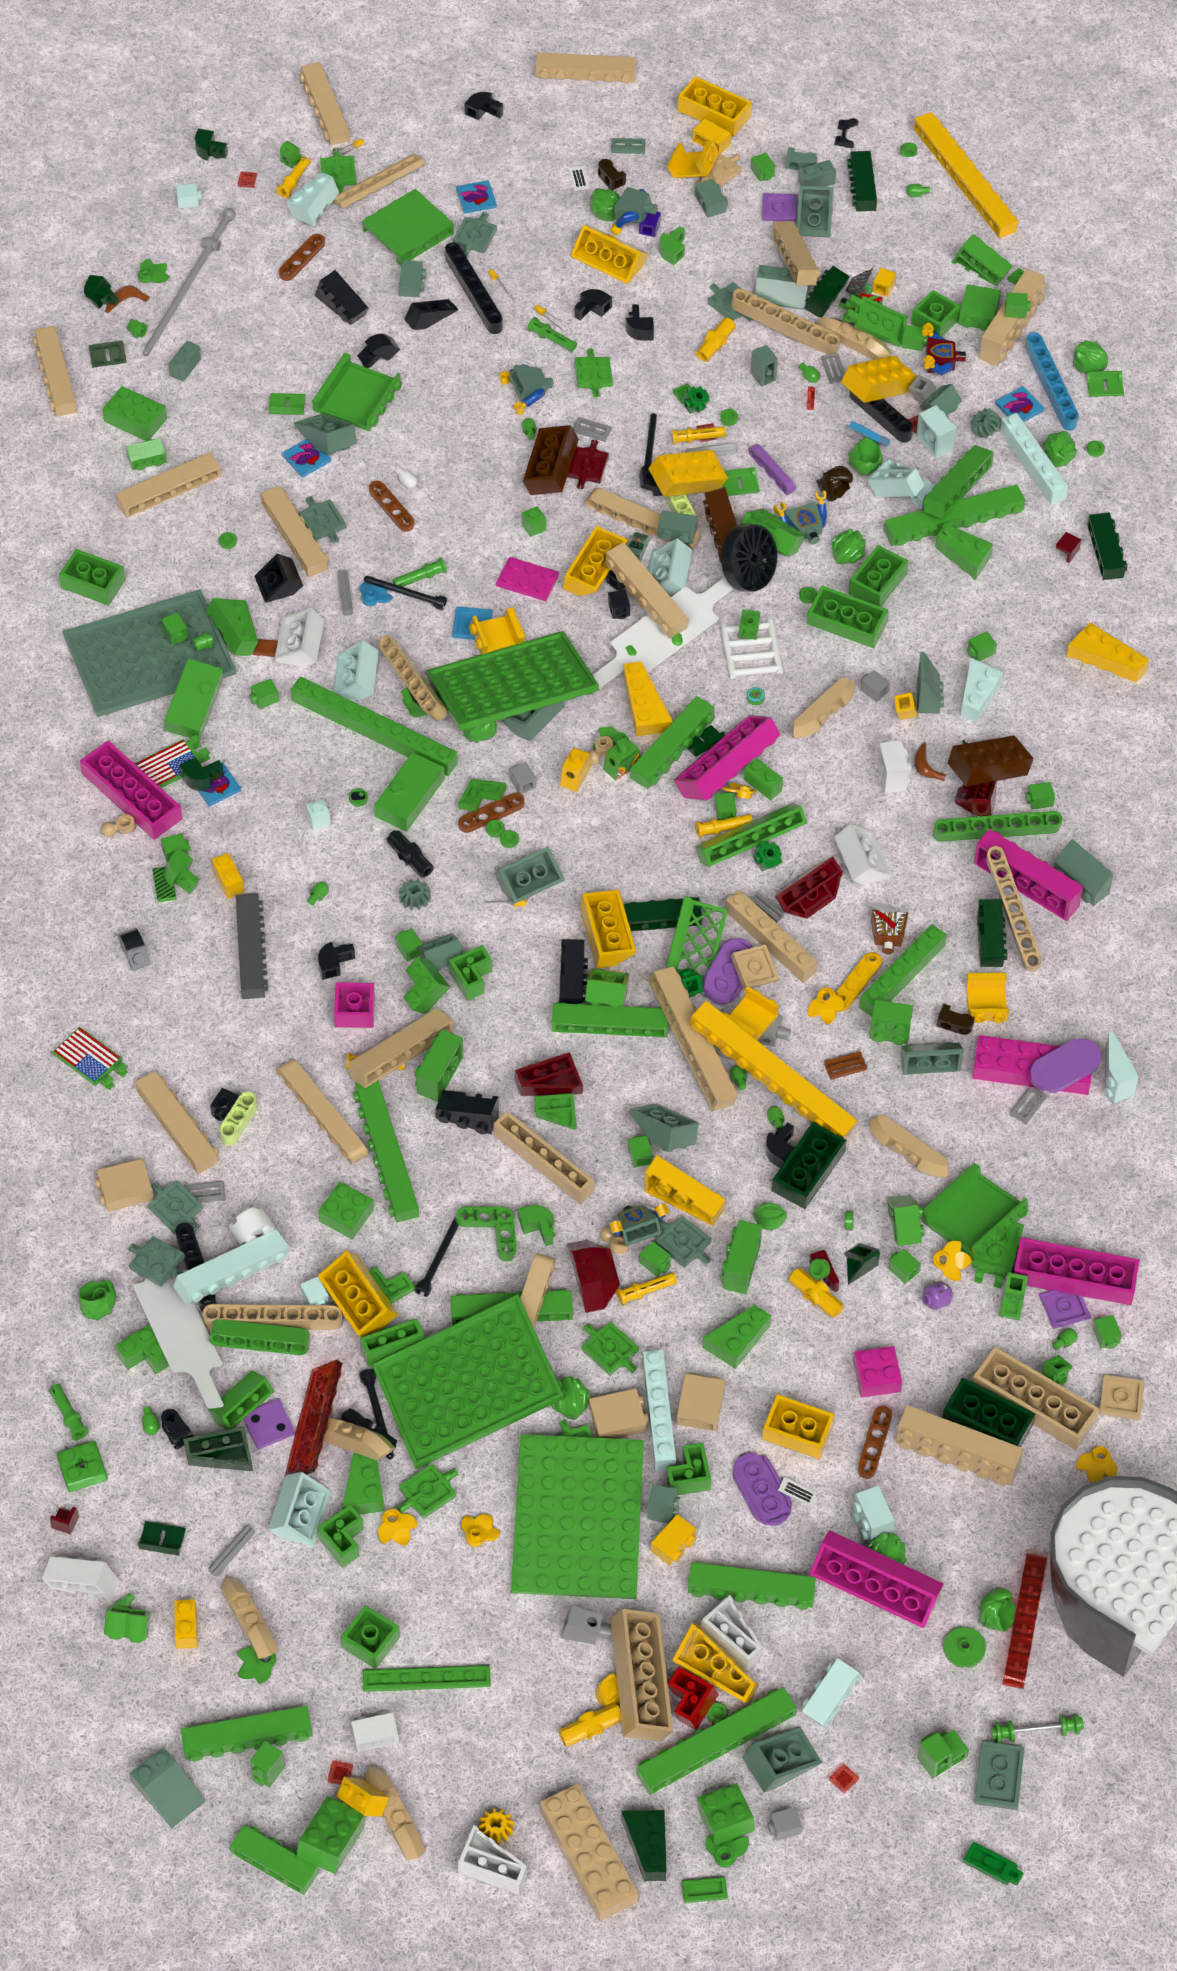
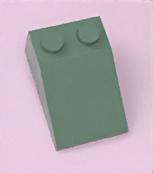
(815, 211)
(327, 433)
(928, 687)
(666, 1126)
(781, 1759)
(166, 1787)

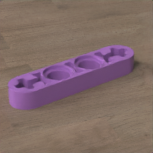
(772, 469)

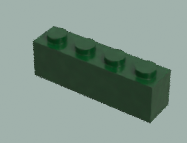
(862, 181)
(1106, 546)
(657, 914)

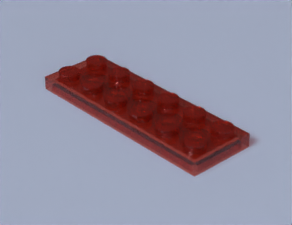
(314, 1418)

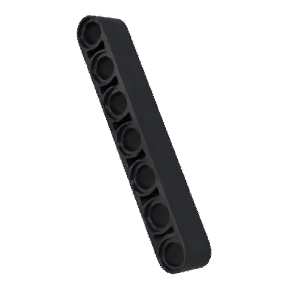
(473, 288)

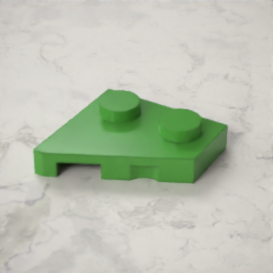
(556, 1109)

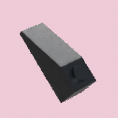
(427, 313)

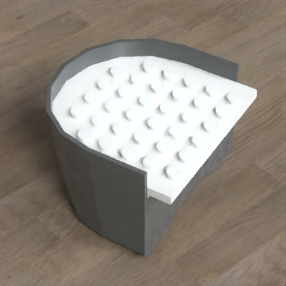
(1116, 1568)

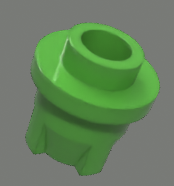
(137, 328)
(203, 641)

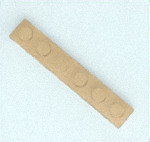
(378, 181)

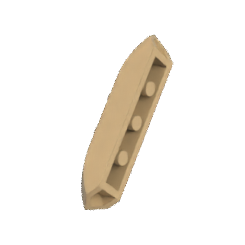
(855, 338)
(828, 703)
(914, 1149)
(357, 1439)
(248, 1617)
(396, 1815)

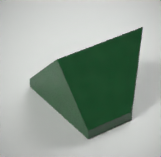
(860, 1261)

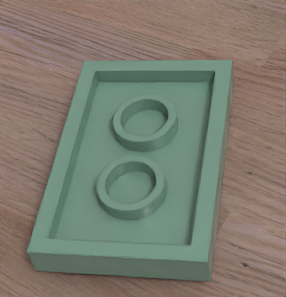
(999, 1775)

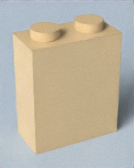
(124, 1185)
(700, 1402)
(618, 1414)

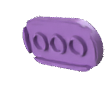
(721, 979)
(1065, 1065)
(760, 1488)

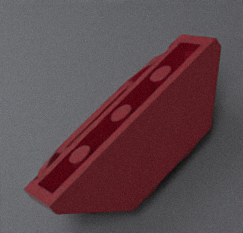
(977, 798)
(811, 889)
(594, 1274)

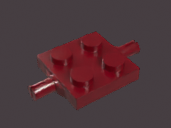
(588, 464)

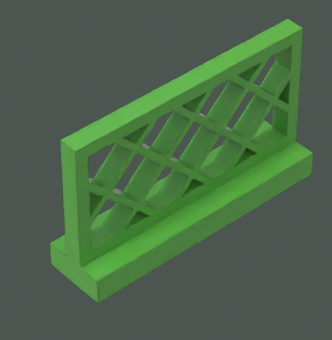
(682, 929)

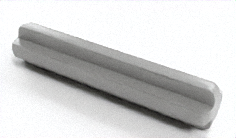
(718, 449)
(345, 592)
(231, 1550)

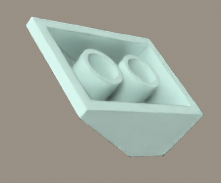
(1119, 1072)

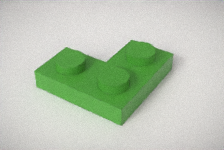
(479, 790)
(395, 1287)

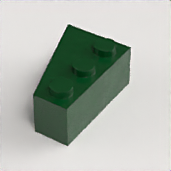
(826, 291)
(990, 933)
(220, 1450)
(648, 1841)

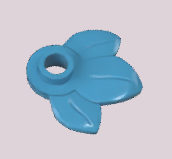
(372, 594)

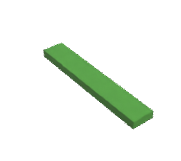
(426, 1678)

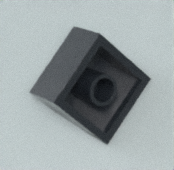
(278, 578)

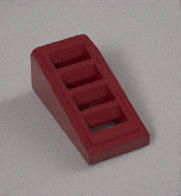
(832, 1279)

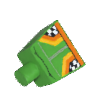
(621, 758)

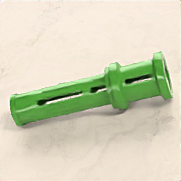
(545, 331)
(426, 571)
(71, 1418)

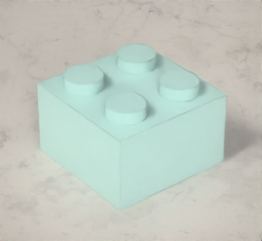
(936, 431)
(872, 1514)

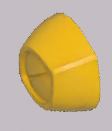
(607, 1691)

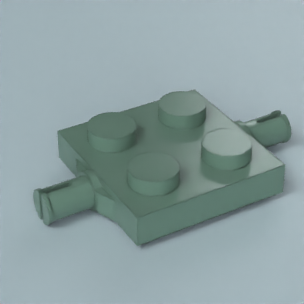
(475, 234)
(722, 301)
(322, 519)
(175, 1206)
(683, 1241)
(156, 1261)

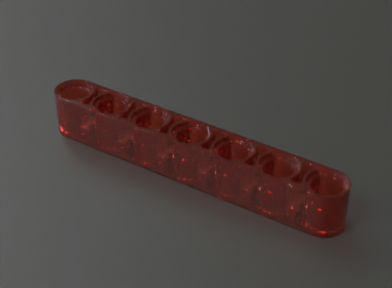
(1024, 1621)

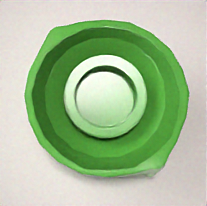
(770, 1216)

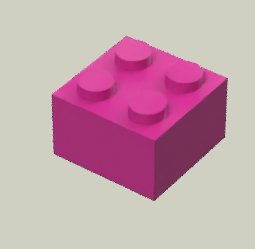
(354, 1005)
(877, 1371)

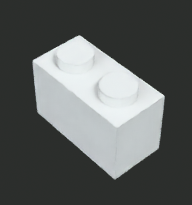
(375, 1731)

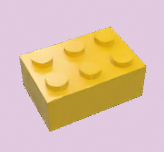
(798, 1426)

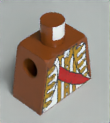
(888, 929)

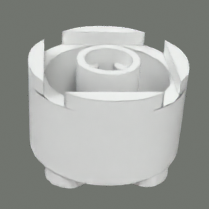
(251, 1225)

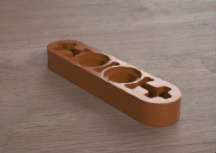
(303, 258)
(390, 507)
(490, 811)
(877, 1443)

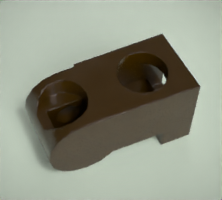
(610, 175)
(955, 1021)

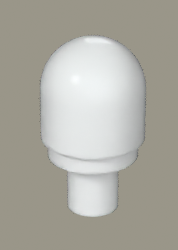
(406, 478)

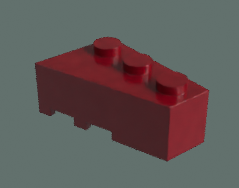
(549, 1077)

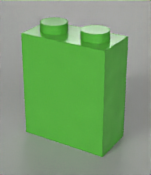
(979, 307)

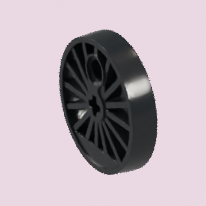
(744, 565)

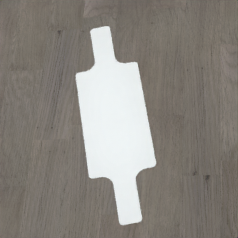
(653, 645)
(180, 1335)

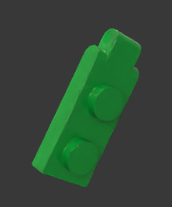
(992, 1864)

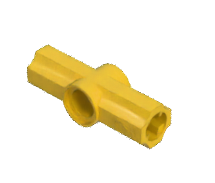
(715, 339)
(816, 1292)
(590, 1725)

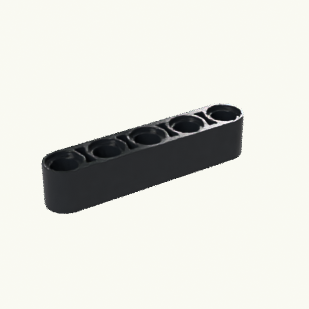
(887, 417)
(193, 1259)

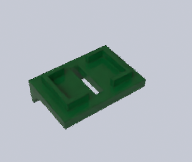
(116, 353)
(710, 737)
(152, 1534)

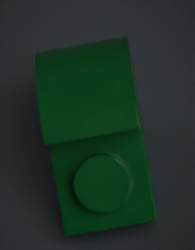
(207, 146)
(99, 292)
(200, 777)

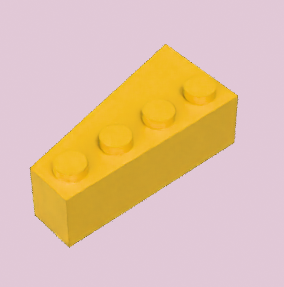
(1107, 653)
(645, 704)
(682, 1191)
(711, 1662)

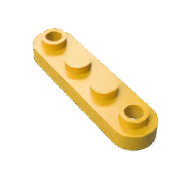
(859, 978)

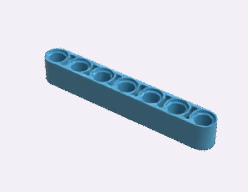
(1051, 381)

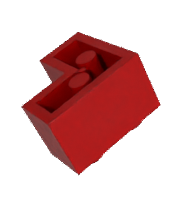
(696, 1697)

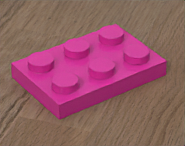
(527, 579)

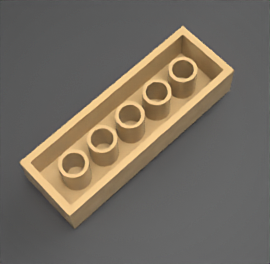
(1004, 330)
(1056, 1408)
(959, 1446)
(641, 1675)
(589, 1852)

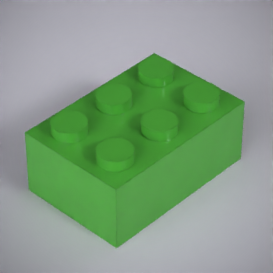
(134, 413)
(878, 576)
(92, 577)
(439, 1065)
(741, 1256)
(330, 1835)

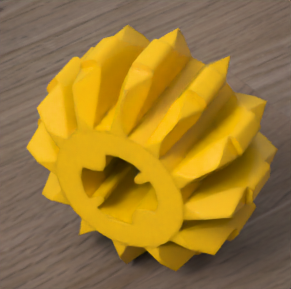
(496, 1818)

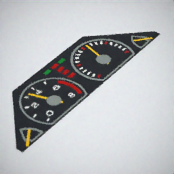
(858, 283)

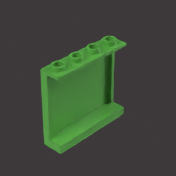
(409, 226)
(356, 393)
(973, 1212)

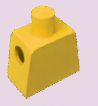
(579, 764)

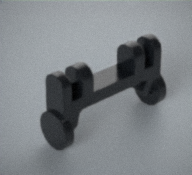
(845, 125)

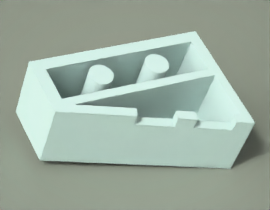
(312, 199)
(895, 480)
(980, 689)
(831, 1692)

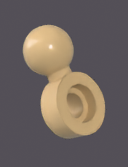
(600, 749)
(109, 829)
(616, 1244)

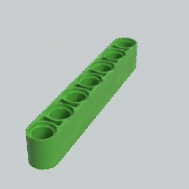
(1004, 821)

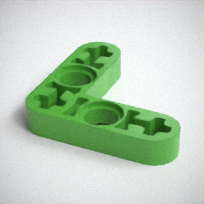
(499, 1224)

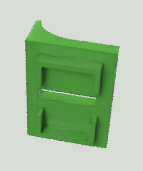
(1113, 382)
(278, 403)
(748, 481)

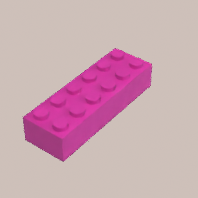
(727, 757)
(131, 789)
(1032, 876)
(1012, 1060)
(1077, 1271)
(876, 1579)

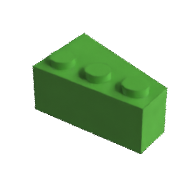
(983, 260)
(786, 537)
(964, 549)
(738, 1336)
(364, 1486)

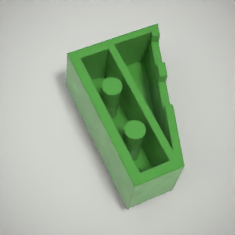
(235, 624)

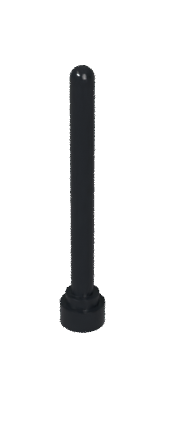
(650, 442)
(437, 601)
(425, 1284)
(368, 1378)

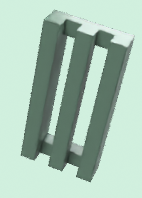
(628, 148)

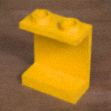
(692, 163)
(497, 632)
(987, 997)
(754, 1013)

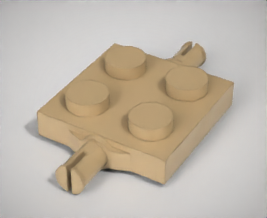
(723, 169)

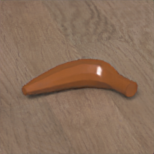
(127, 292)
(923, 767)

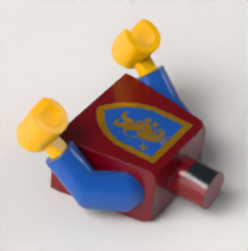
(940, 352)

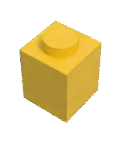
(884, 282)
(906, 706)

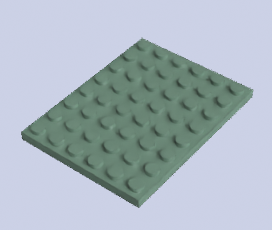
(131, 659)

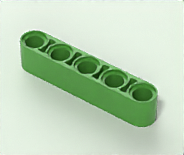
(259, 1337)

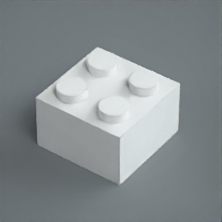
(894, 766)

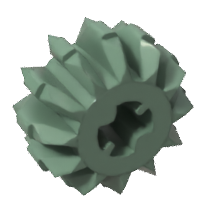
(985, 423)
(414, 894)

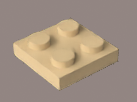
(754, 967)
(1121, 1397)

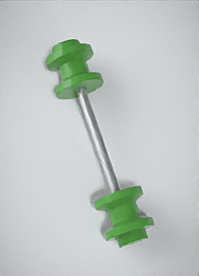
(1065, 1724)

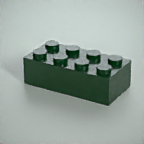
(809, 1165)
(988, 1413)

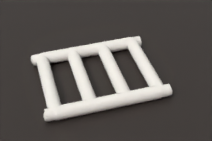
(730, 659)

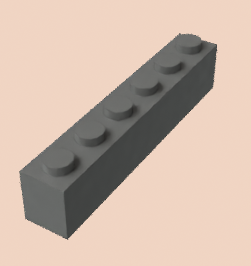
(250, 946)

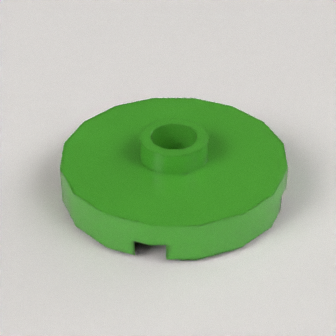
(962, 1656)

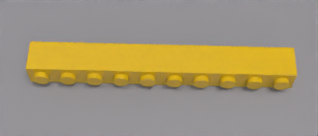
(965, 175)
(770, 1070)

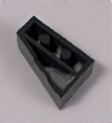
(341, 298)
(572, 971)
(468, 1111)

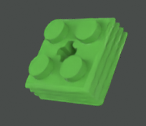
(77, 1477)

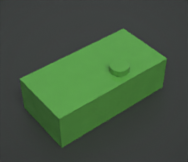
(847, 616)
(193, 699)
(409, 792)

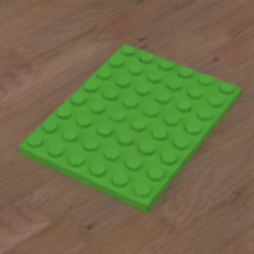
(512, 680)
(467, 1381)
(577, 1516)

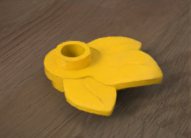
(742, 790)
(826, 1008)
(954, 1260)
(1096, 1467)
(480, 1526)
(398, 1529)

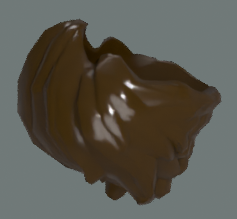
(835, 482)

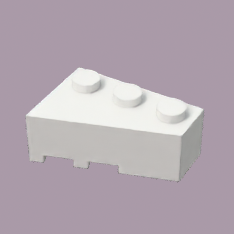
(81, 1575)
(730, 1631)
(491, 1864)

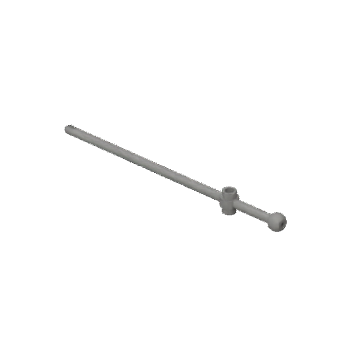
(210, 244)

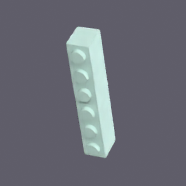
(1034, 459)
(231, 1267)
(659, 1410)

